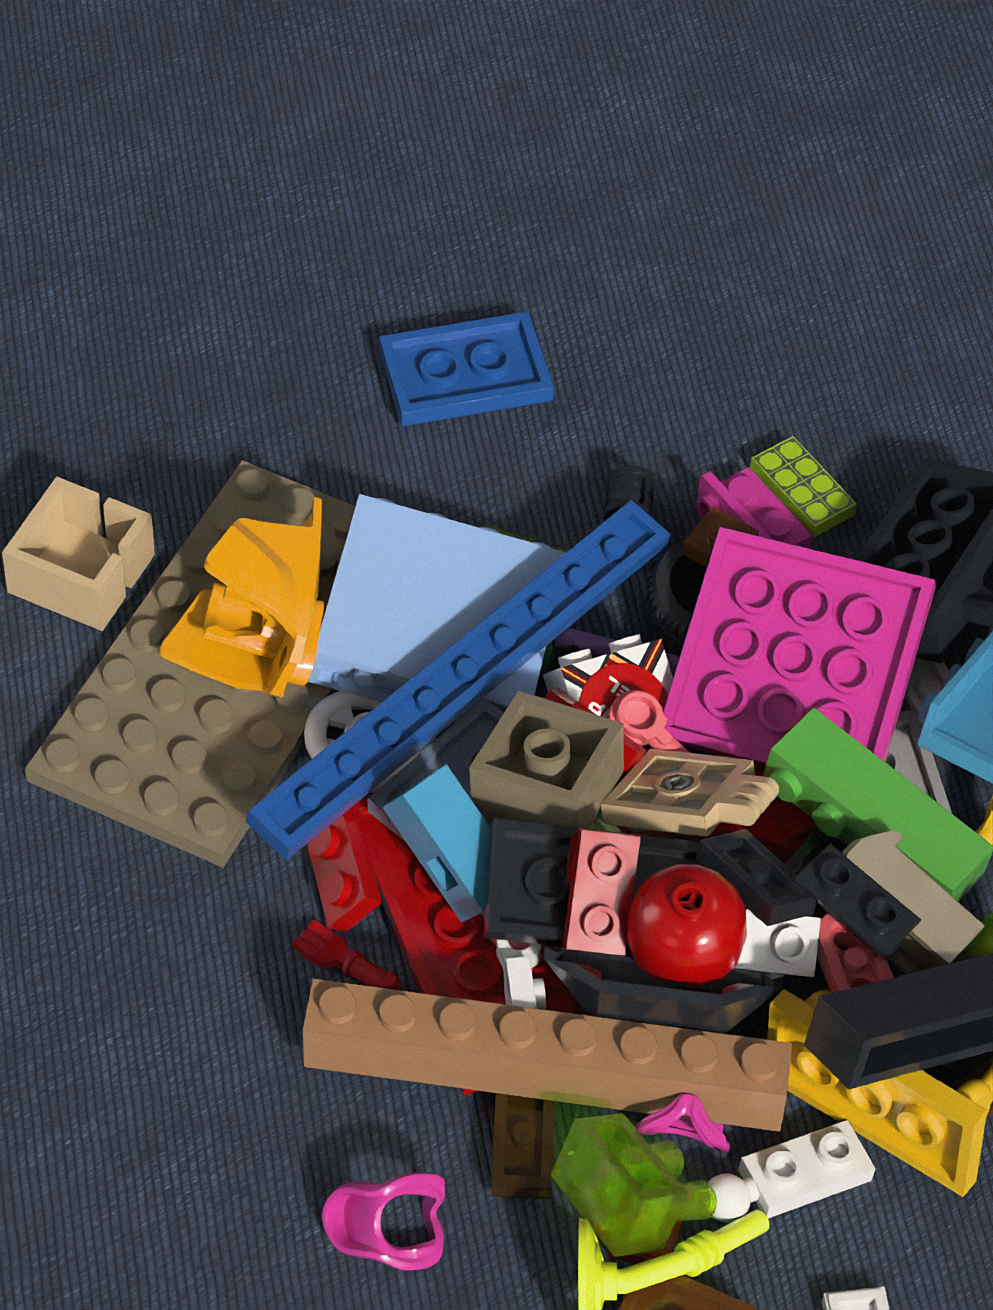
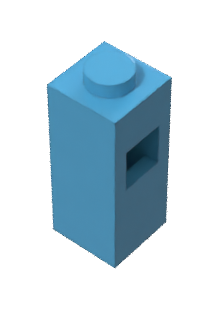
(446, 838)

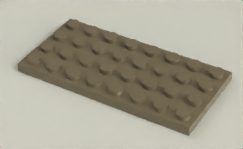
(171, 744)

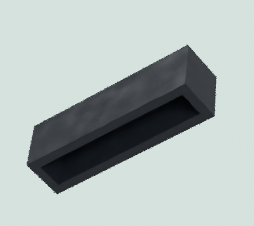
(905, 1022)

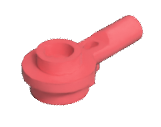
(644, 720)

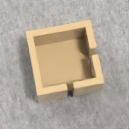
(66, 562)

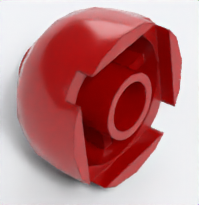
(687, 926)

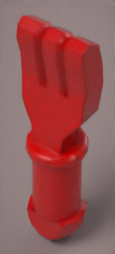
(331, 951)

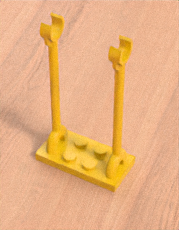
(905, 1115)

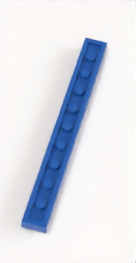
(455, 681)

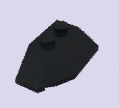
(622, 990)

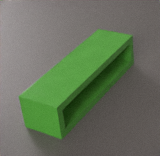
(860, 795)

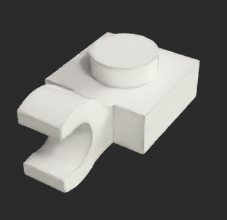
(518, 981)

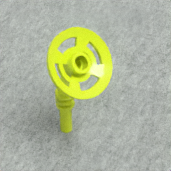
(691, 1257)

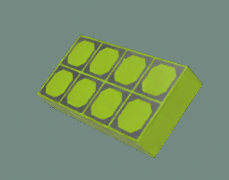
(803, 486)

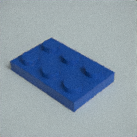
(465, 368)

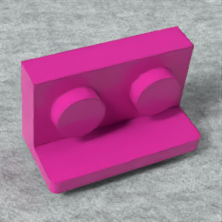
(754, 504)

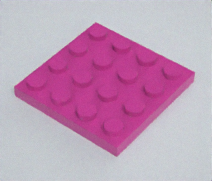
(791, 635)

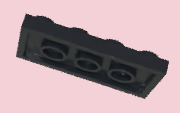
(530, 881)

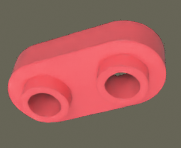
(847, 967)

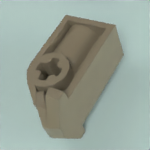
(945, 923)

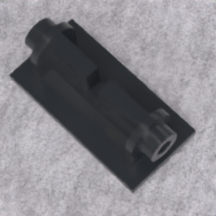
(857, 902)

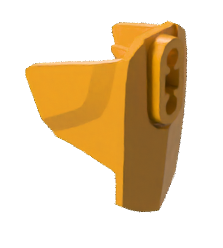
(267, 616)

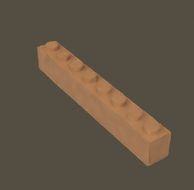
(543, 1053)

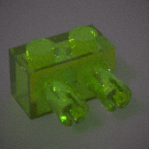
(627, 1184)

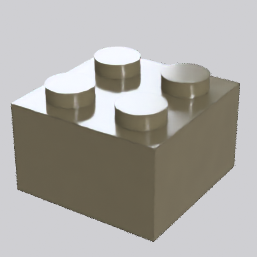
(547, 764)

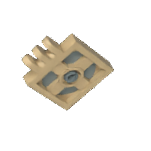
(688, 794)

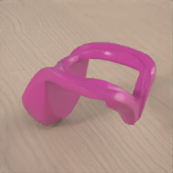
(697, 1127)
(354, 1220)

